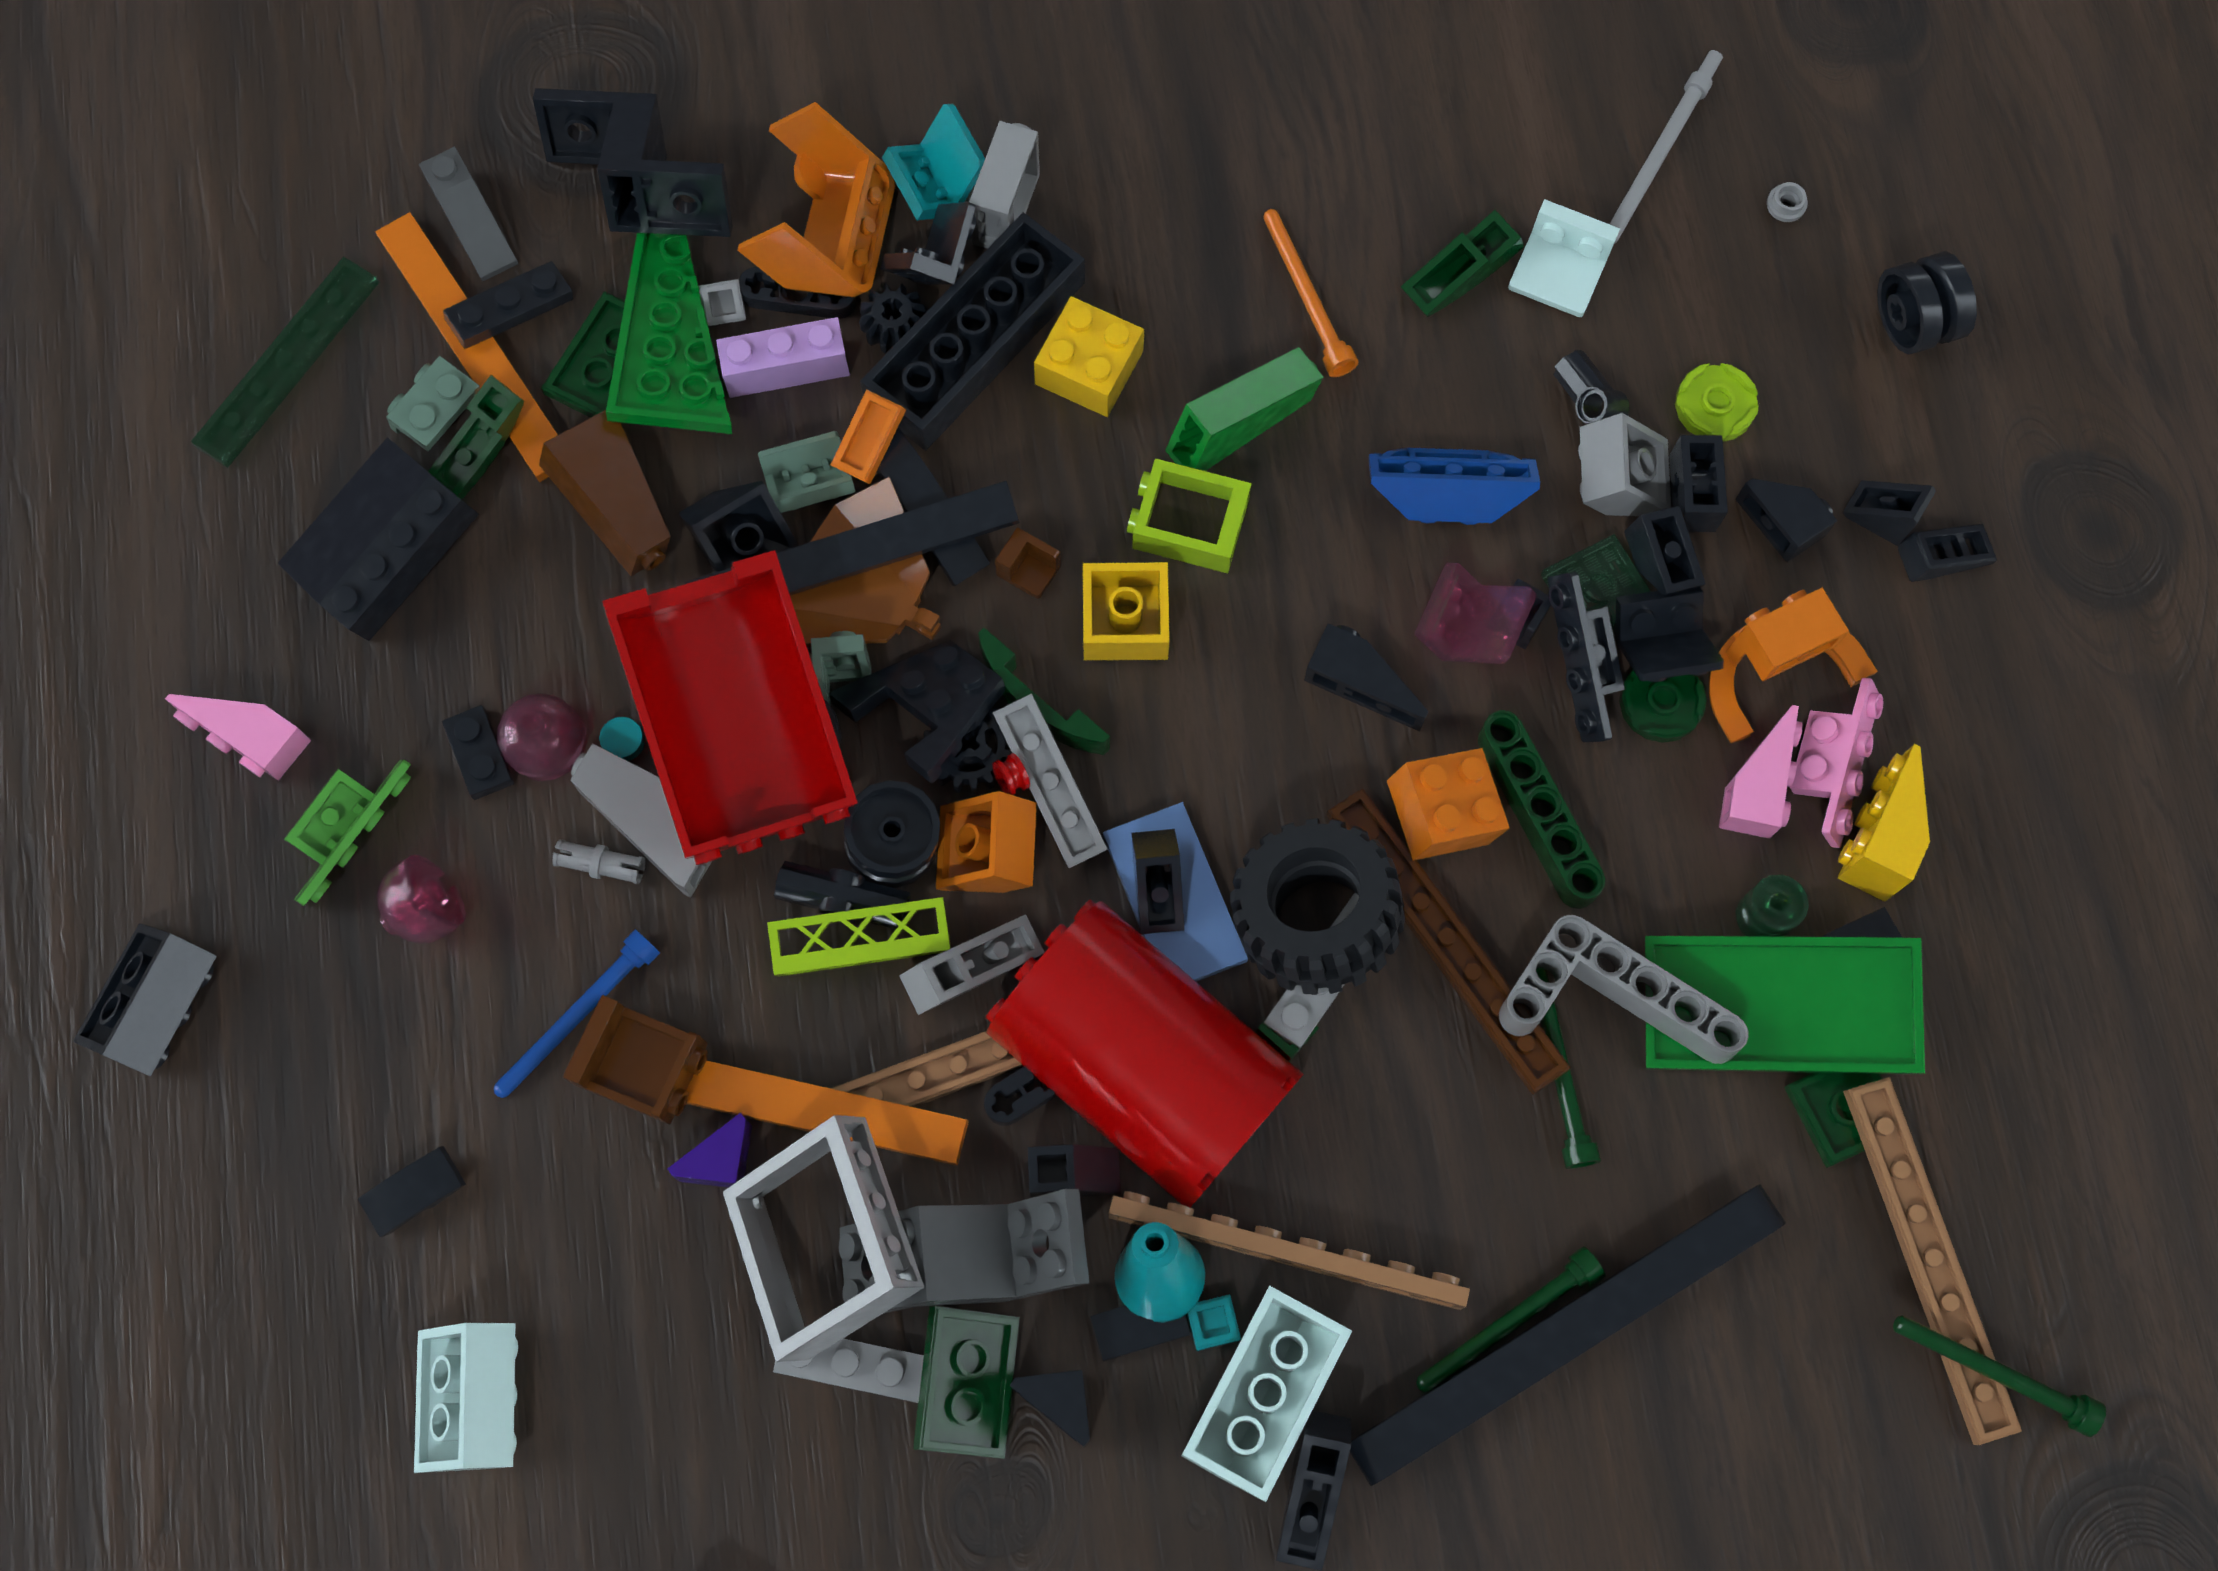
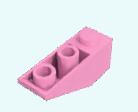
(251, 729)
(1757, 793)

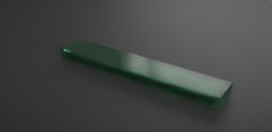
(285, 362)

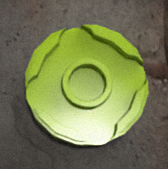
(1717, 401)

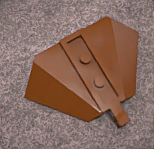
(871, 602)

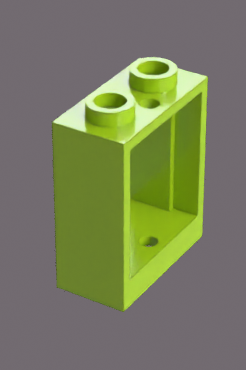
(1180, 547)

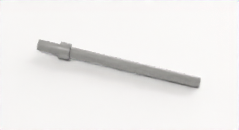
(1695, 90)

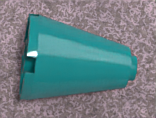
(1159, 1274)

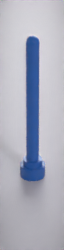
(634, 953)

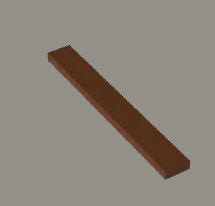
(1456, 950)

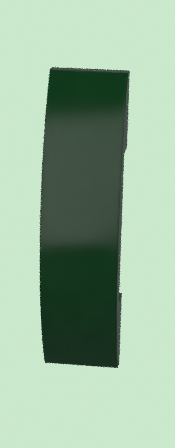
(479, 439)
(1076, 732)

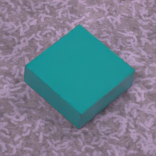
(1213, 1323)

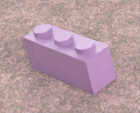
(782, 357)

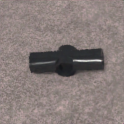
(836, 891)

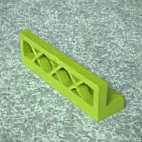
(858, 954)

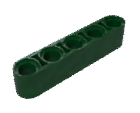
(1540, 829)

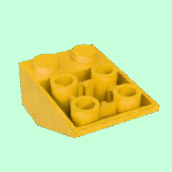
(1891, 830)

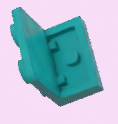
(939, 167)

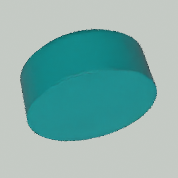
(622, 738)

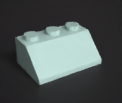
(465, 1397)

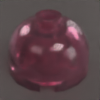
(541, 736)
(417, 903)

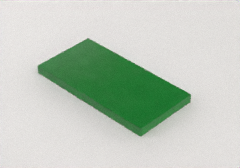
(1803, 1001)

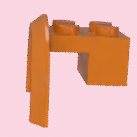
(1780, 641)

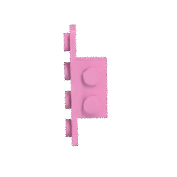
(1833, 759)

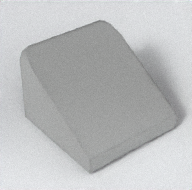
(722, 302)

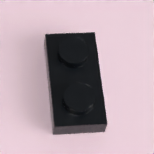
(477, 752)

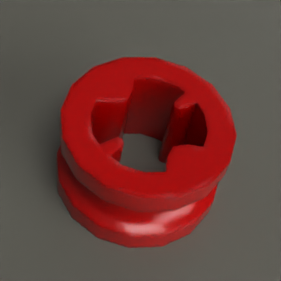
(1011, 774)

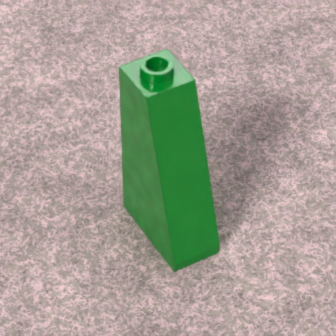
(1242, 410)

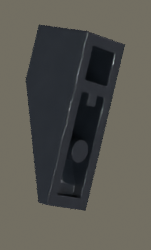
(1357, 673)
(1314, 1490)

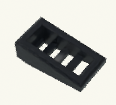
(1923, 562)

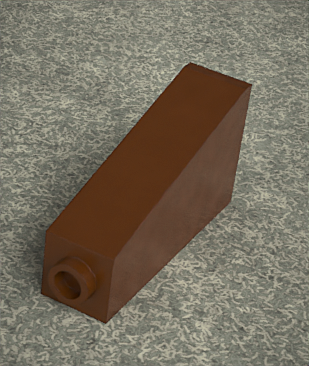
(608, 489)

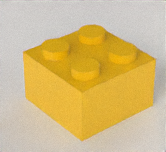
(1089, 356)
(1125, 611)

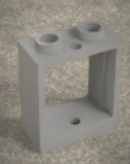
(1005, 181)

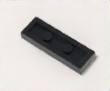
(508, 305)

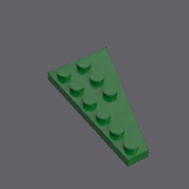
(664, 348)

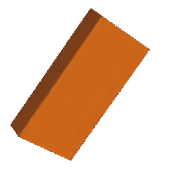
(868, 437)

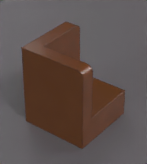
(1028, 563)

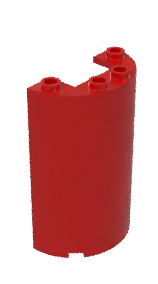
(731, 709)
(1141, 1051)

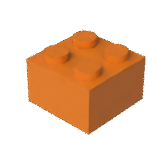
(1447, 804)

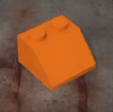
(986, 844)

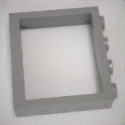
(875, 1220)

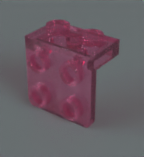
(1473, 619)

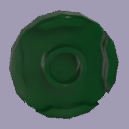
(1664, 708)

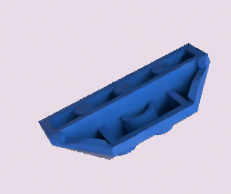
(1453, 483)

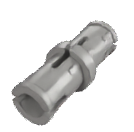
(598, 861)

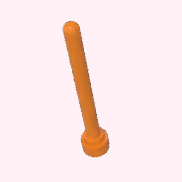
(1338, 357)

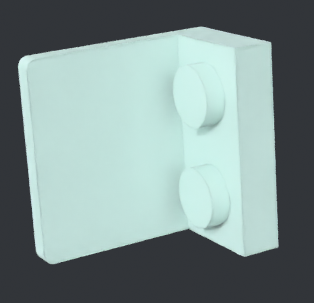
(1563, 258)

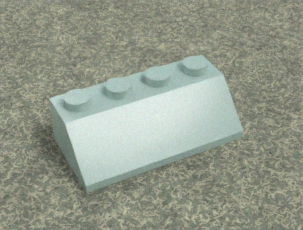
(1266, 1394)

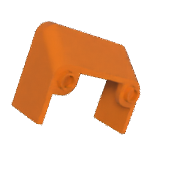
(847, 212)

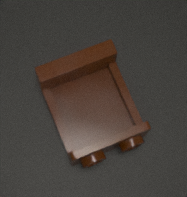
(636, 1061)

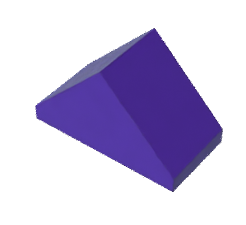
(719, 1158)

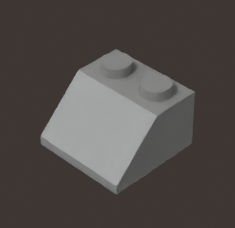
(1624, 467)

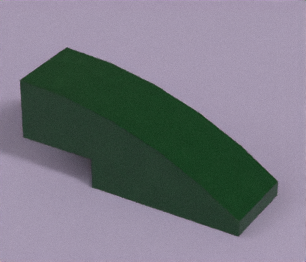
(1463, 264)

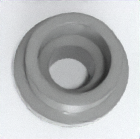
(1792, 194)

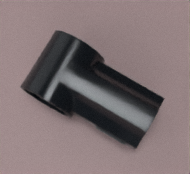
(1589, 388)

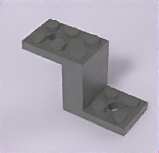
(983, 1251)

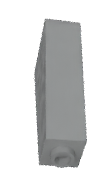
(638, 810)

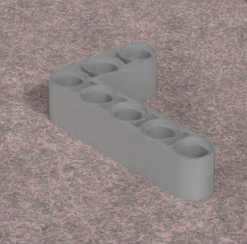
(1621, 988)

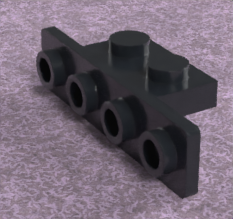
(1588, 655)

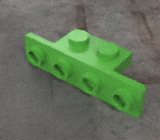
(334, 822)

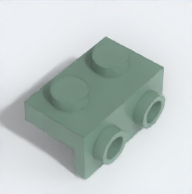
(432, 403)
(802, 472)
(839, 659)

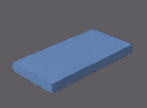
(1209, 936)

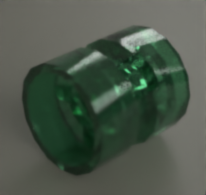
(1772, 907)

